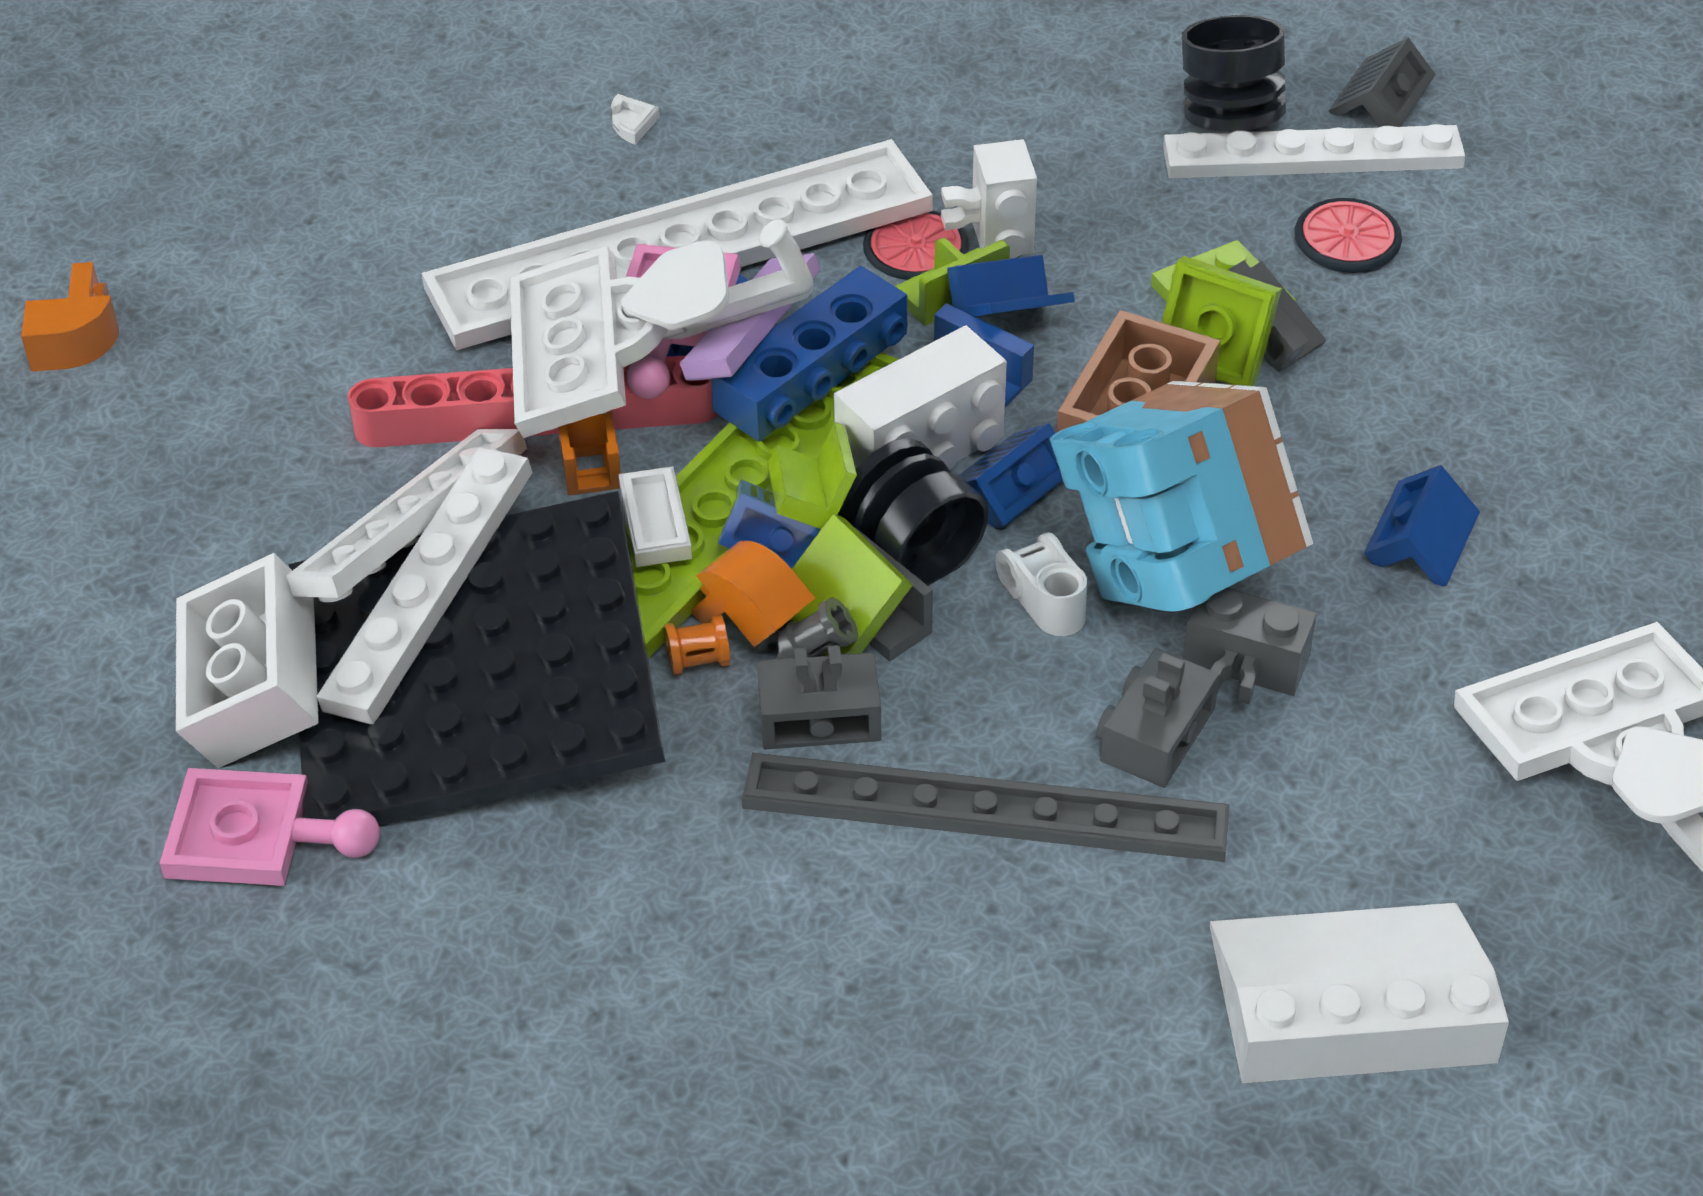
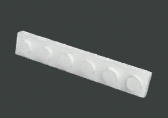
(1313, 151)
(393, 522)
(424, 586)

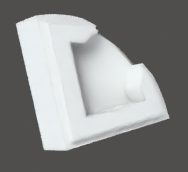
(632, 117)

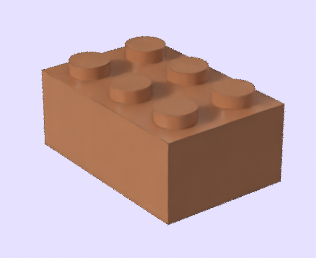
(1134, 360)

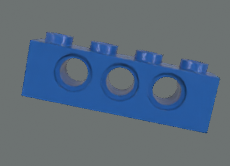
(812, 353)

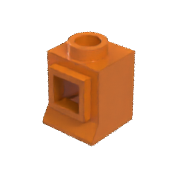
(589, 438)

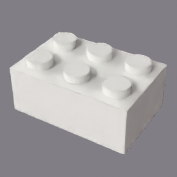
(938, 395)
(245, 662)

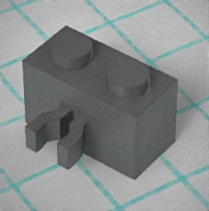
(1250, 641)
(819, 699)
(1157, 717)

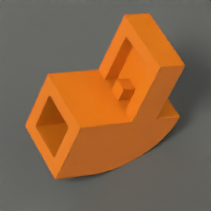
(70, 329)
(752, 589)

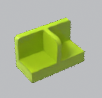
(931, 289)

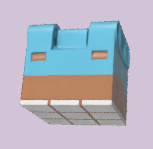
(1183, 492)

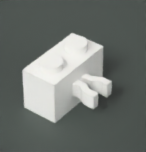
(1001, 197)

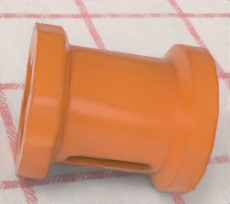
(697, 645)

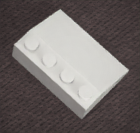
(1358, 992)

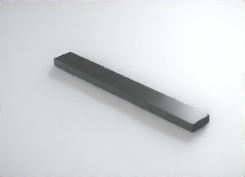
(987, 806)

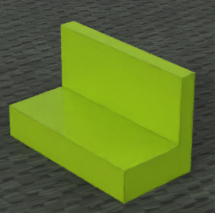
(812, 487)

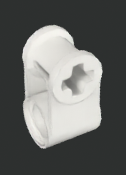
(1046, 584)

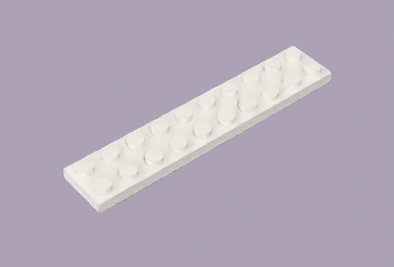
(814, 199)

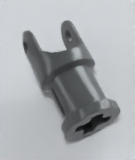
(823, 628)

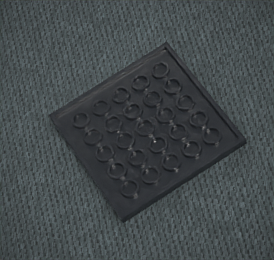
(518, 686)

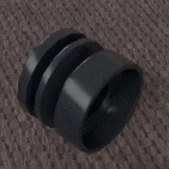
(1234, 72)
(916, 509)

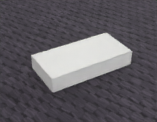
(655, 516)

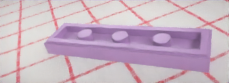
(728, 346)

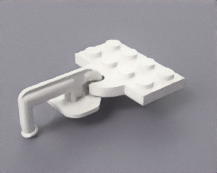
(583, 325)
(1610, 715)

